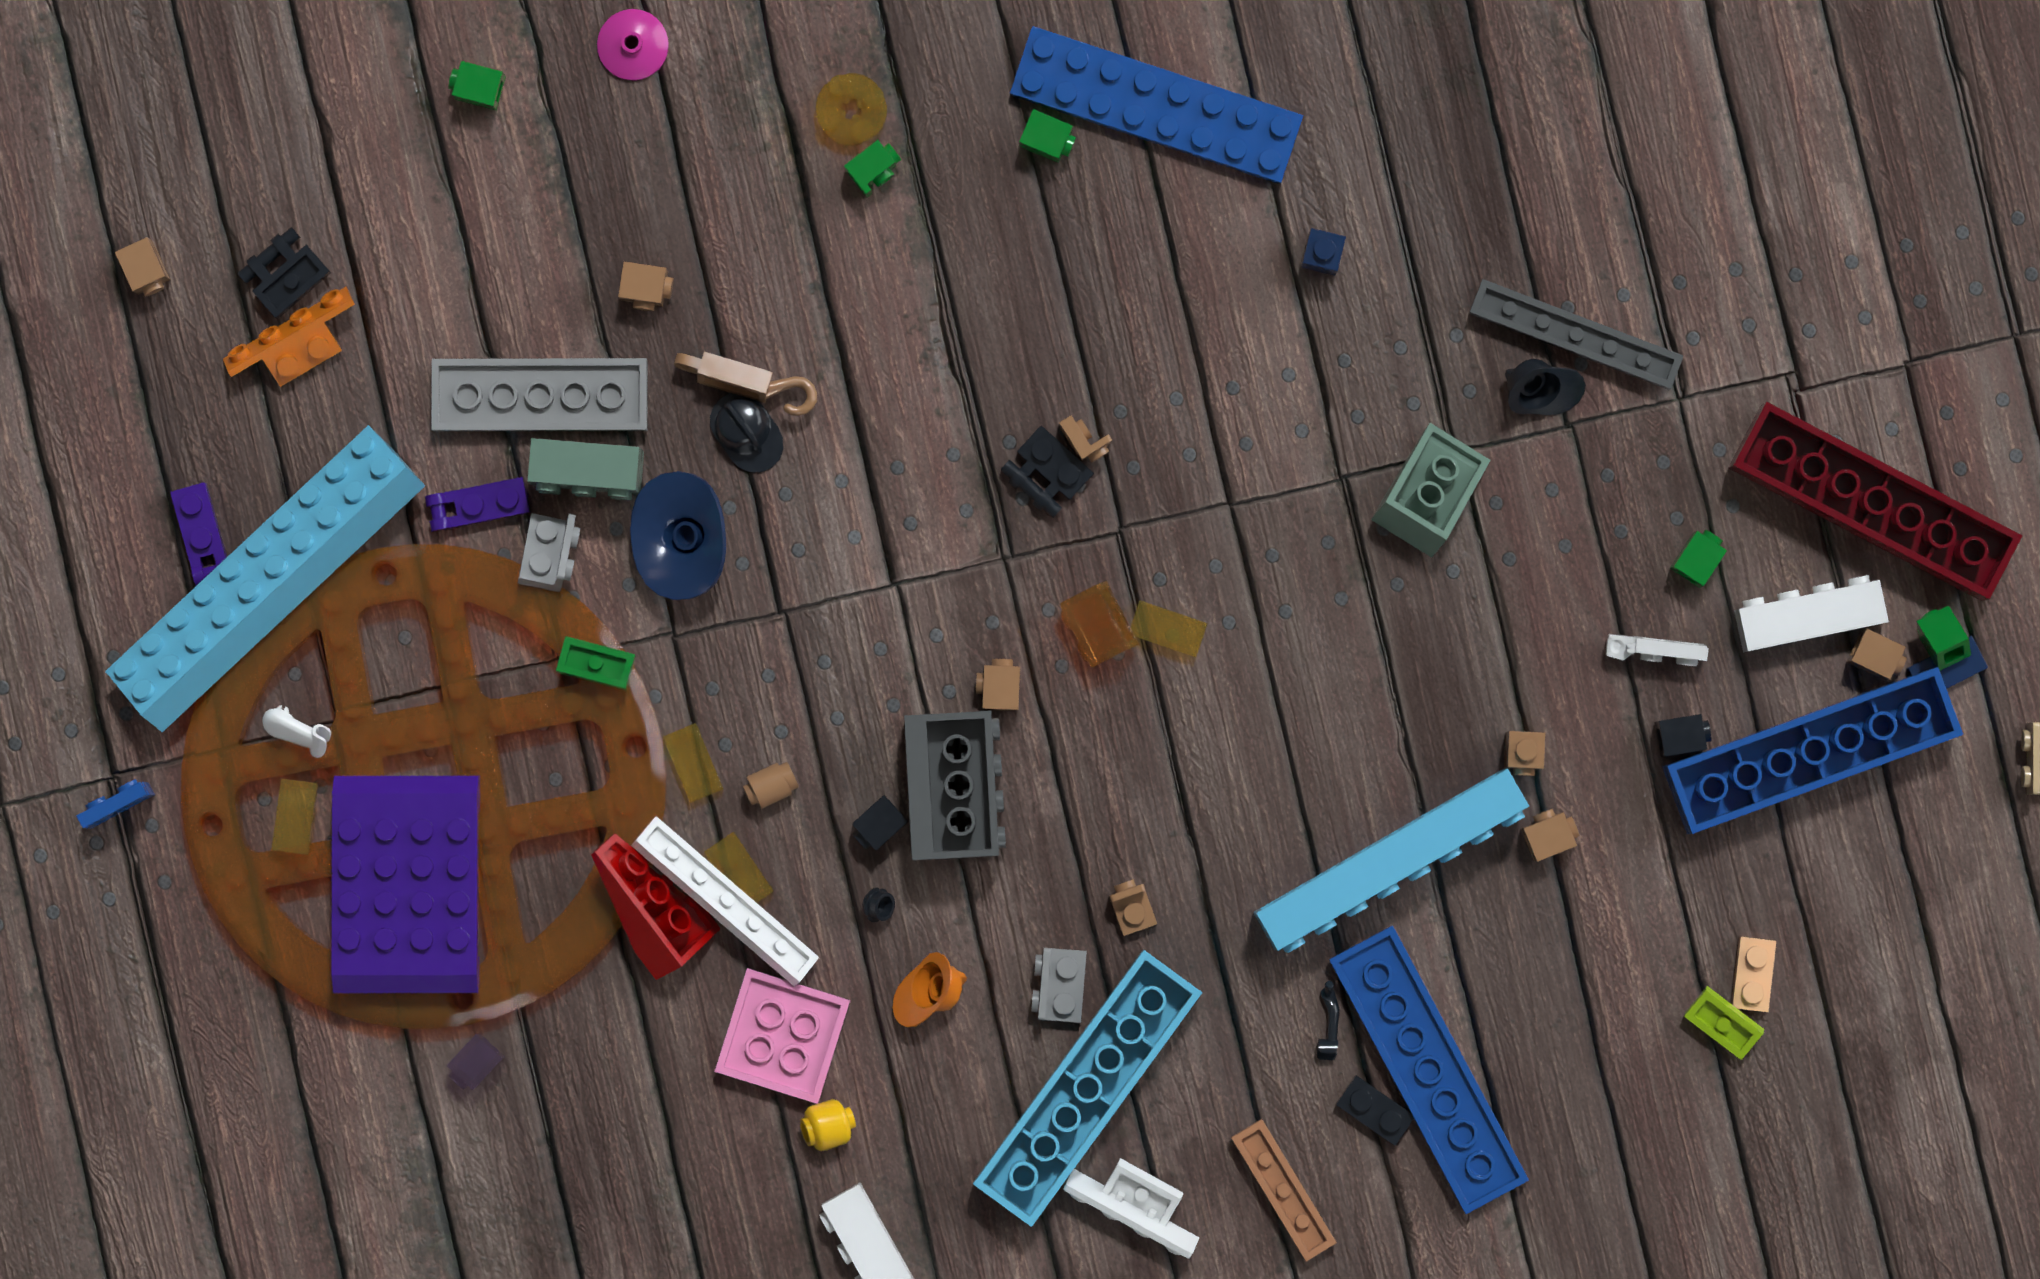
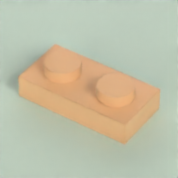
(1753, 974)

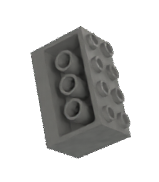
(929, 776)

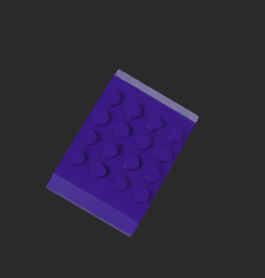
(405, 884)

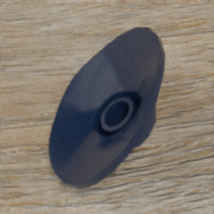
(678, 535)

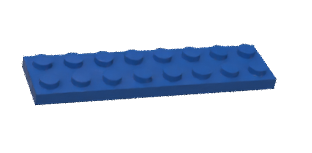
(1156, 105)
(1428, 1069)

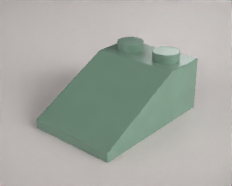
(1431, 490)

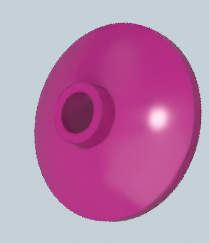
(636, 62)

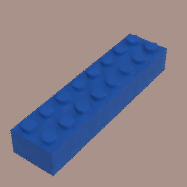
(1812, 750)

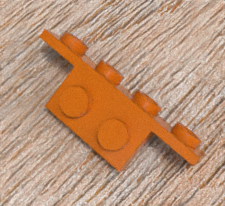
(295, 344)

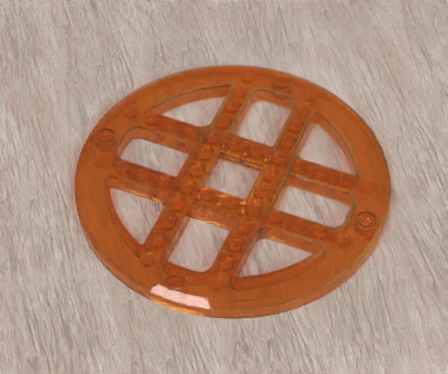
(444, 581)

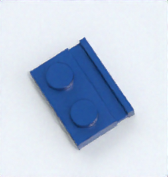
(105, 809)

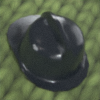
(1543, 389)
(746, 433)

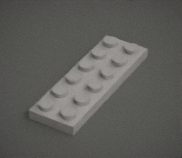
(540, 394)

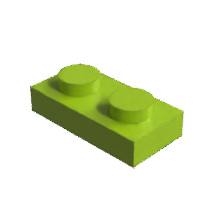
(1724, 1022)

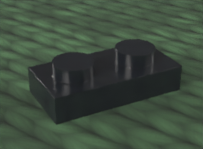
(1375, 1110)

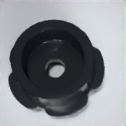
(878, 905)

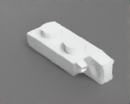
(1653, 649)

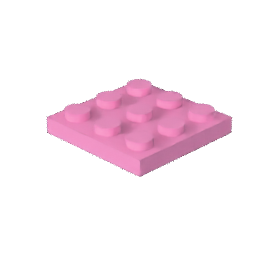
(782, 1036)

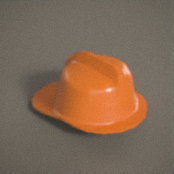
(927, 989)

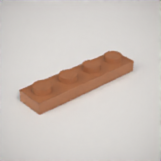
(1283, 1189)

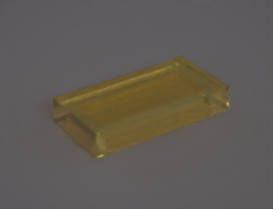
(1168, 628)
(693, 762)
(294, 816)

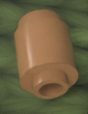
(770, 785)

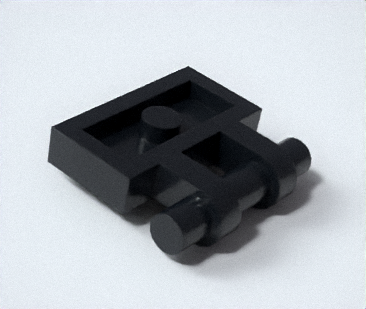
(291, 280)
(1054, 463)

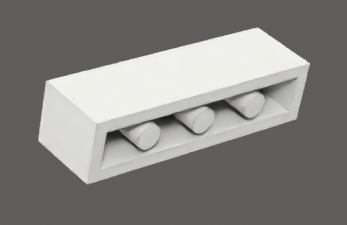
(1811, 615)
(863, 1236)

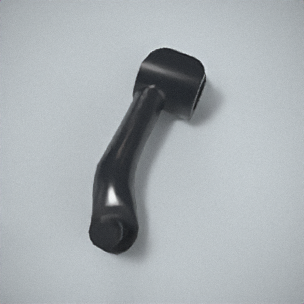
(1328, 1047)

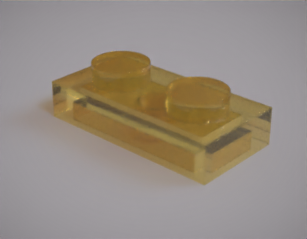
(738, 866)

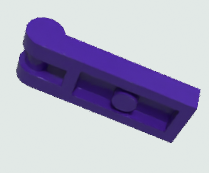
(479, 504)
(198, 528)

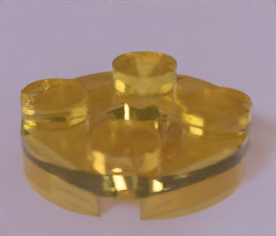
(841, 91)

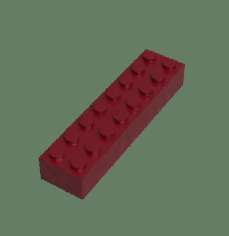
(1875, 501)

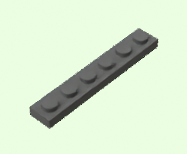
(1576, 334)

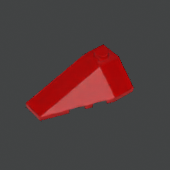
(656, 915)

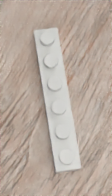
(725, 901)

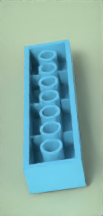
(1391, 859)
(1087, 1088)

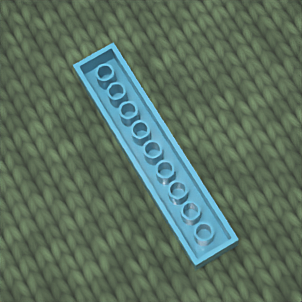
(264, 579)

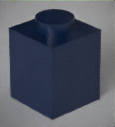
(1323, 251)

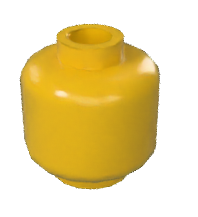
(827, 1125)

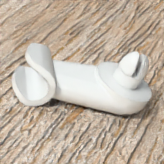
(284, 727)

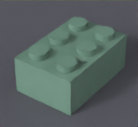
(585, 468)

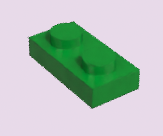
(595, 663)

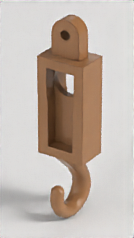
(745, 380)

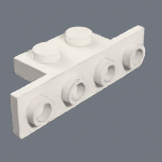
(1138, 1202)

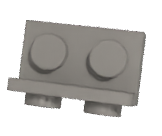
(547, 551)
(1061, 984)

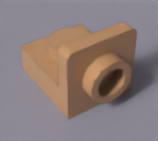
(1077, 436)
(1132, 907)

